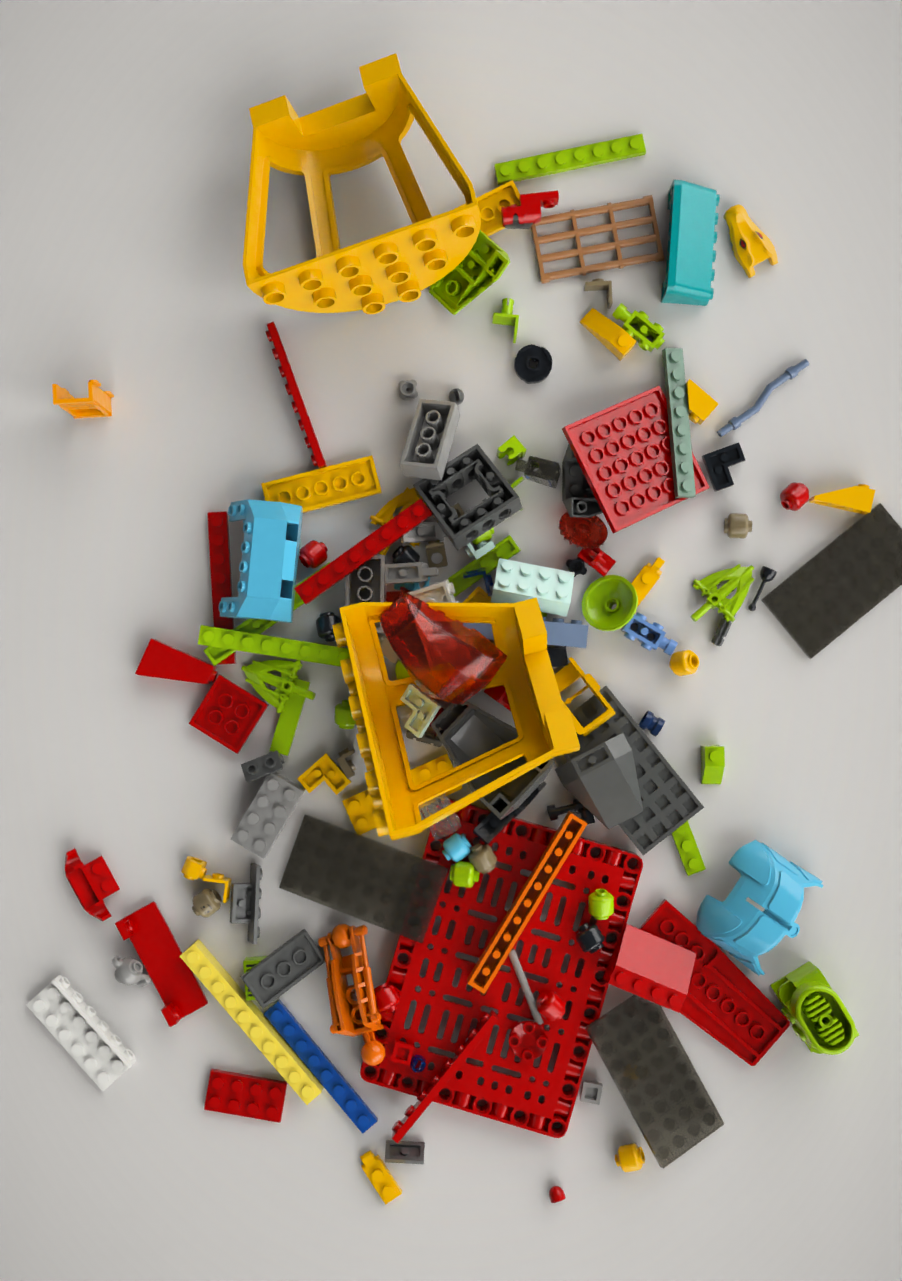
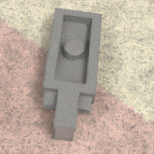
(408, 573)

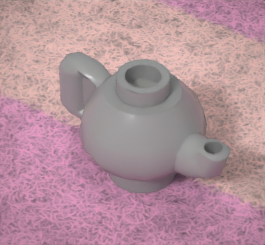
(130, 971)

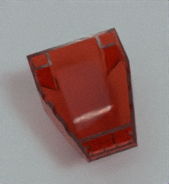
(439, 652)

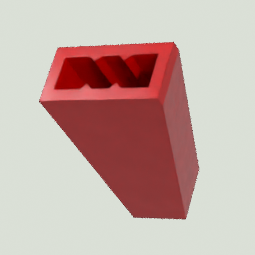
(171, 663)

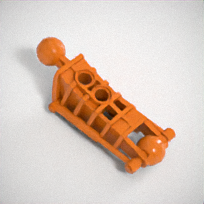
(352, 1013)

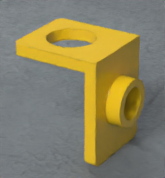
(219, 878)

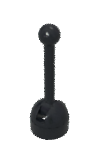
(766, 575)

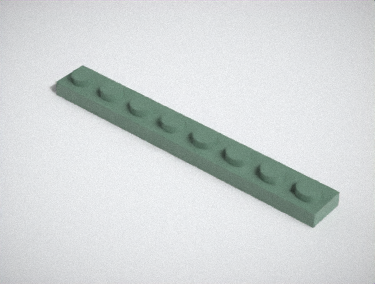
(678, 423)

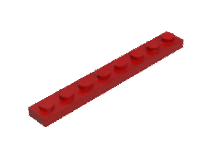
(292, 388)
(363, 551)
(220, 570)
(439, 1081)

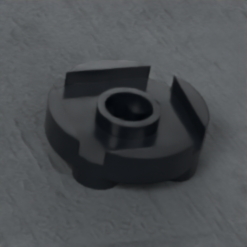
(534, 353)

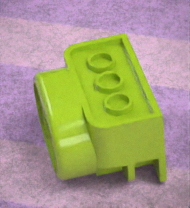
(815, 1010)

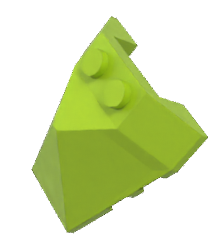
(472, 276)

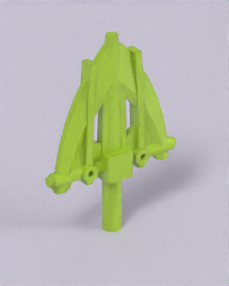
(737, 577)
(258, 674)

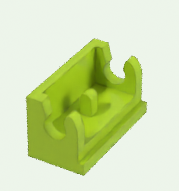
(512, 449)

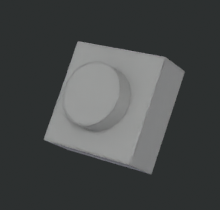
(591, 1092)

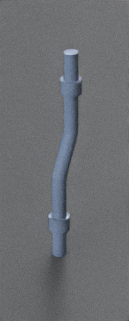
(790, 373)

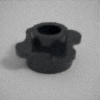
(581, 567)

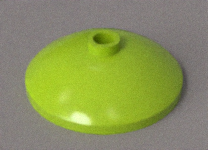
(600, 598)

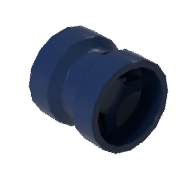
(651, 723)

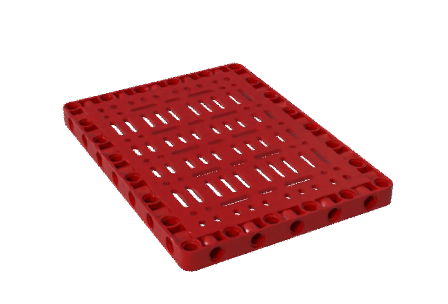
(589, 990)

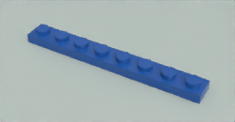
(321, 1066)

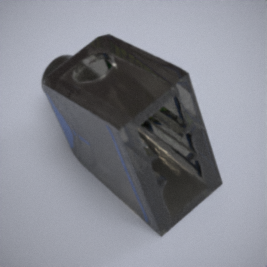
(547, 474)

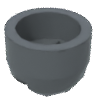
(452, 396)

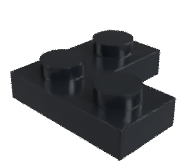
(718, 463)

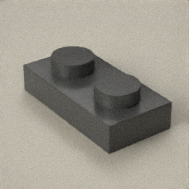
(404, 1152)

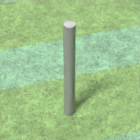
(525, 986)

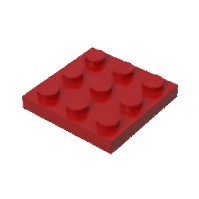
(228, 714)

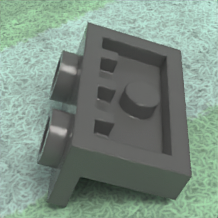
(262, 766)

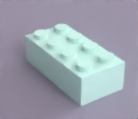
(526, 581)

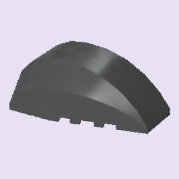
(472, 732)

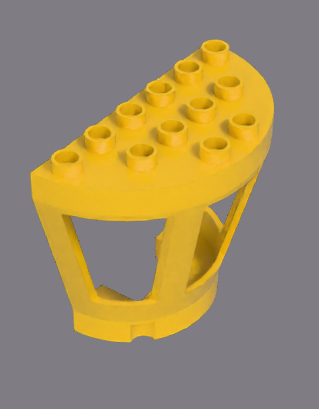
(337, 142)
(531, 690)

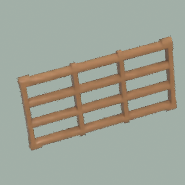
(612, 226)

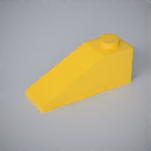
(608, 333)
(851, 499)

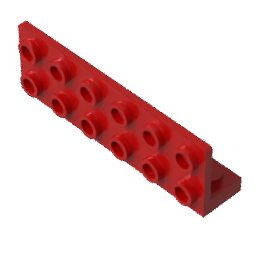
(163, 962)

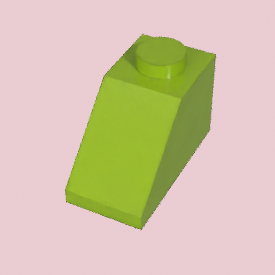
(712, 764)

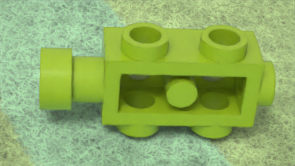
(644, 330)

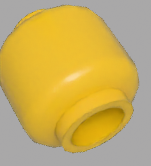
(684, 662)
(630, 1157)

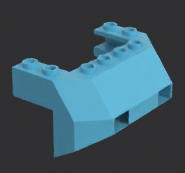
(267, 561)

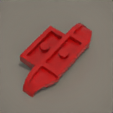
(90, 883)

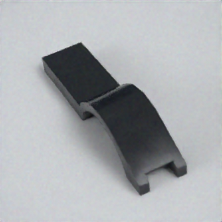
(492, 825)

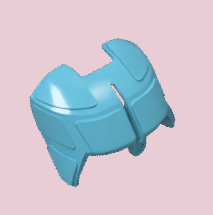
(771, 884)

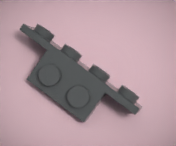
(245, 903)

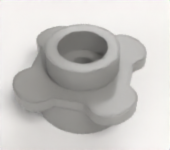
(403, 385)

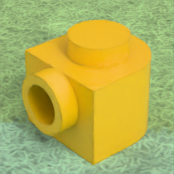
(194, 868)

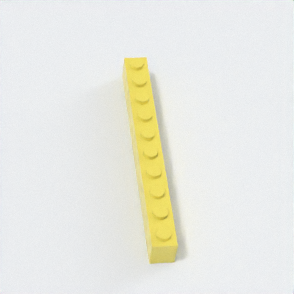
(252, 1021)

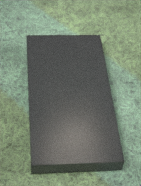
(283, 968)

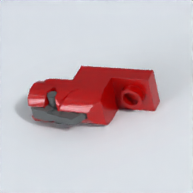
(528, 210)

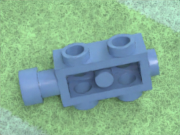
(642, 632)

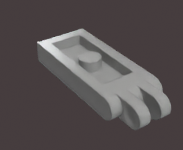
(424, 533)

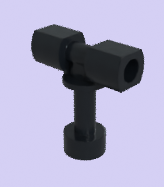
(585, 814)

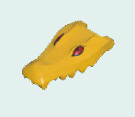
(748, 241)

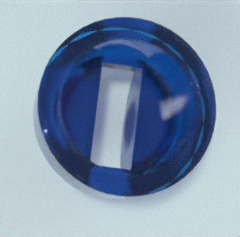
(414, 1061)

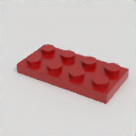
(245, 1095)

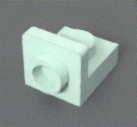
(482, 548)

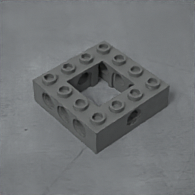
(458, 473)

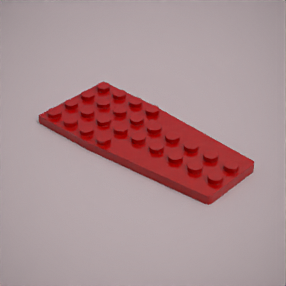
(719, 993)

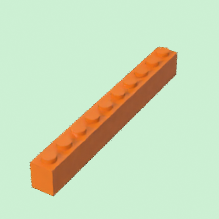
(526, 902)

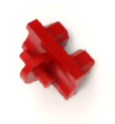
(597, 560)

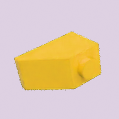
(699, 403)

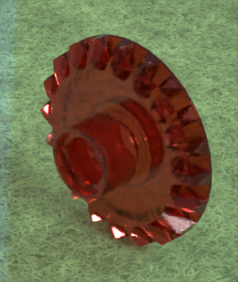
(583, 531)

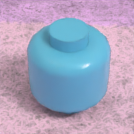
(456, 847)

